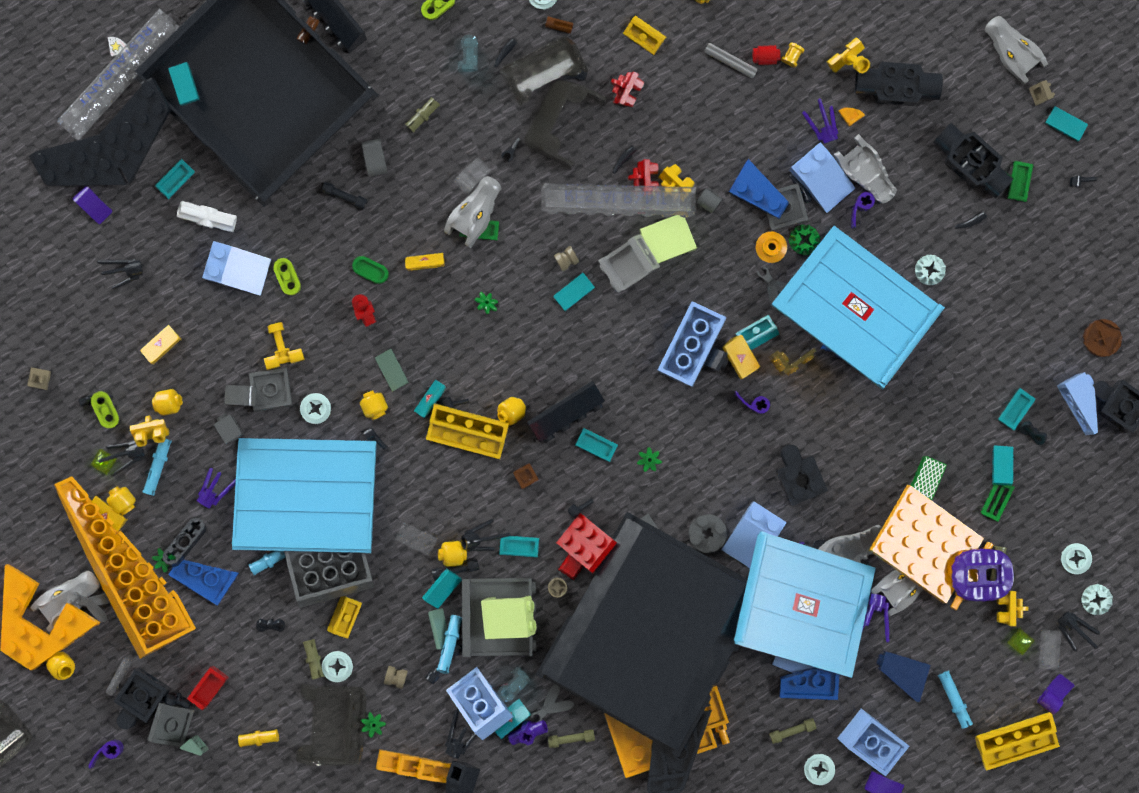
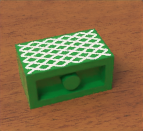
(928, 476)

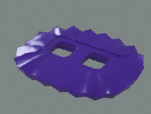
(982, 589)

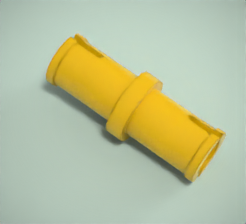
(258, 738)

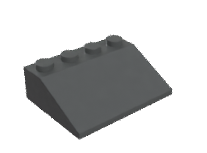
(327, 575)

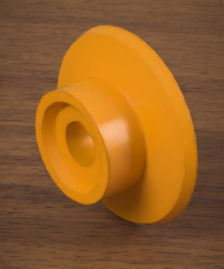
(765, 253)

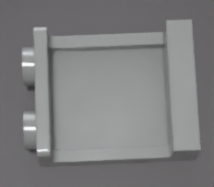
(629, 263)

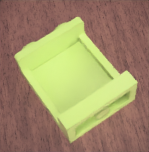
(668, 238)
(508, 617)

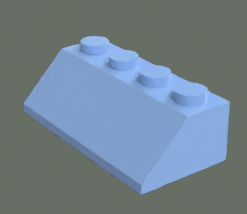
(691, 344)

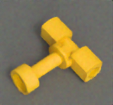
(850, 57)
(283, 354)

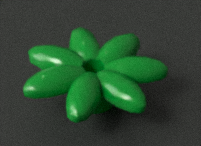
(486, 302)
(645, 459)
(160, 560)
(372, 720)

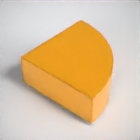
(851, 115)

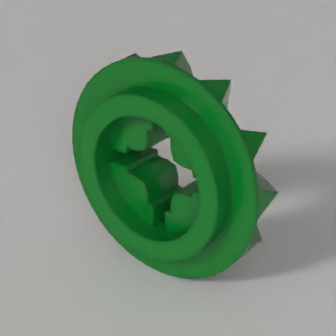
(804, 249)

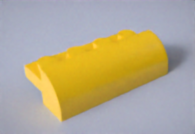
(467, 431)
(1017, 741)

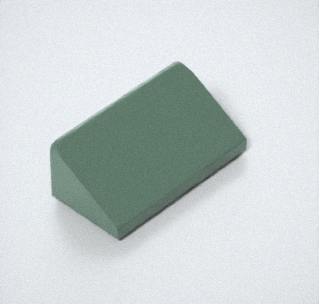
(391, 370)
(438, 626)
(195, 745)

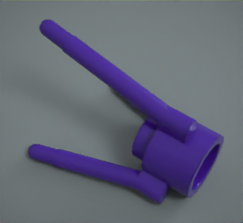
(827, 133)
(207, 496)
(876, 604)

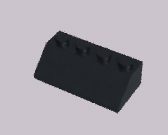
(338, 23)
(567, 411)

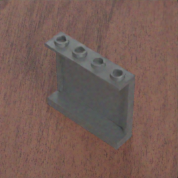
(473, 635)

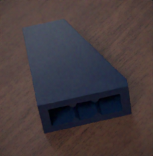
(905, 673)

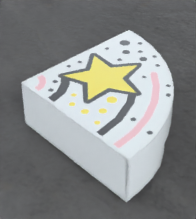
(115, 45)

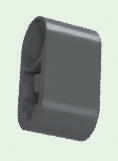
(374, 157)
(709, 200)
(240, 395)

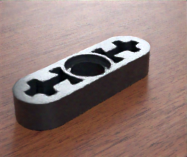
(185, 550)

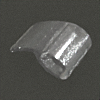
(471, 176)

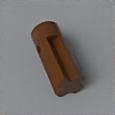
(559, 25)
(304, 37)

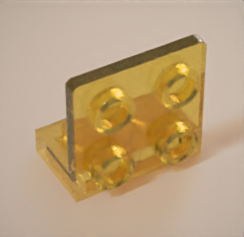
(780, 361)

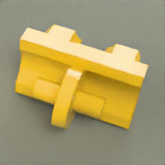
(670, 178)
(149, 430)
(1010, 616)

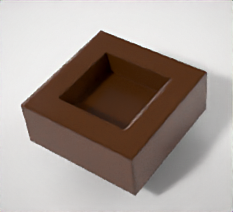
(525, 476)

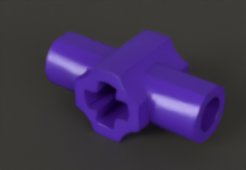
(528, 732)

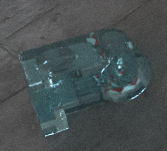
(470, 54)
(515, 685)

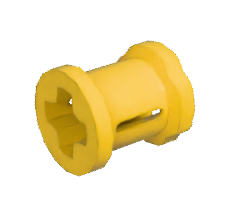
(792, 55)

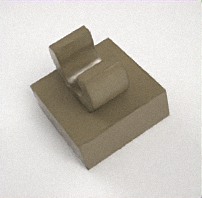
(1041, 92)
(39, 378)

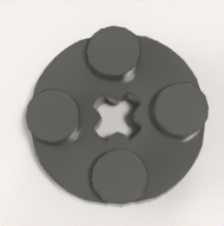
(702, 523)

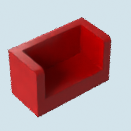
(207, 687)

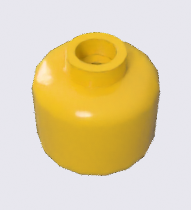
(167, 402)
(373, 405)
(511, 410)
(121, 500)
(452, 553)
(60, 666)

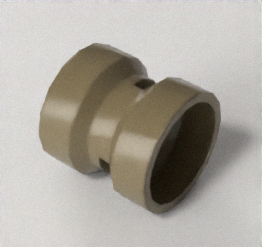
(566, 258)
(557, 587)
(395, 677)

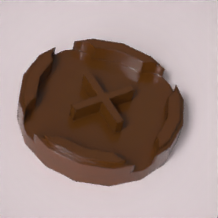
(1102, 338)

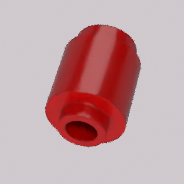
(766, 55)

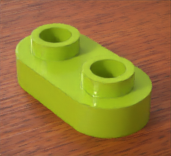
(439, 6)
(287, 277)
(104, 409)

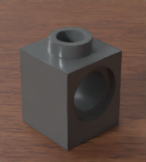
(228, 429)

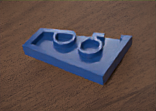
(758, 191)
(204, 580)
(810, 684)

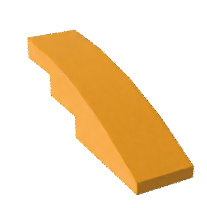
(412, 766)

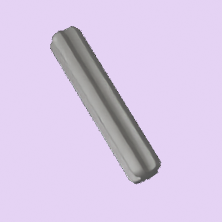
(730, 60)

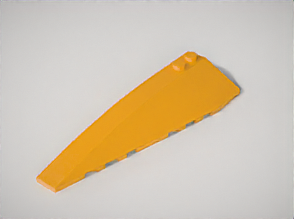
(129, 582)

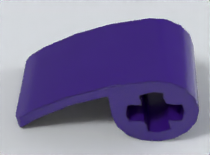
(92, 205)
(858, 205)
(753, 407)
(1054, 694)
(105, 750)
(880, 784)

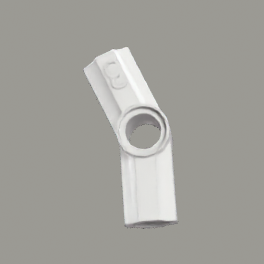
(206, 216)

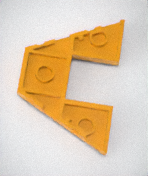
(23, 639)

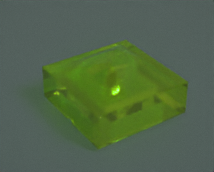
(106, 466)
(1020, 641)

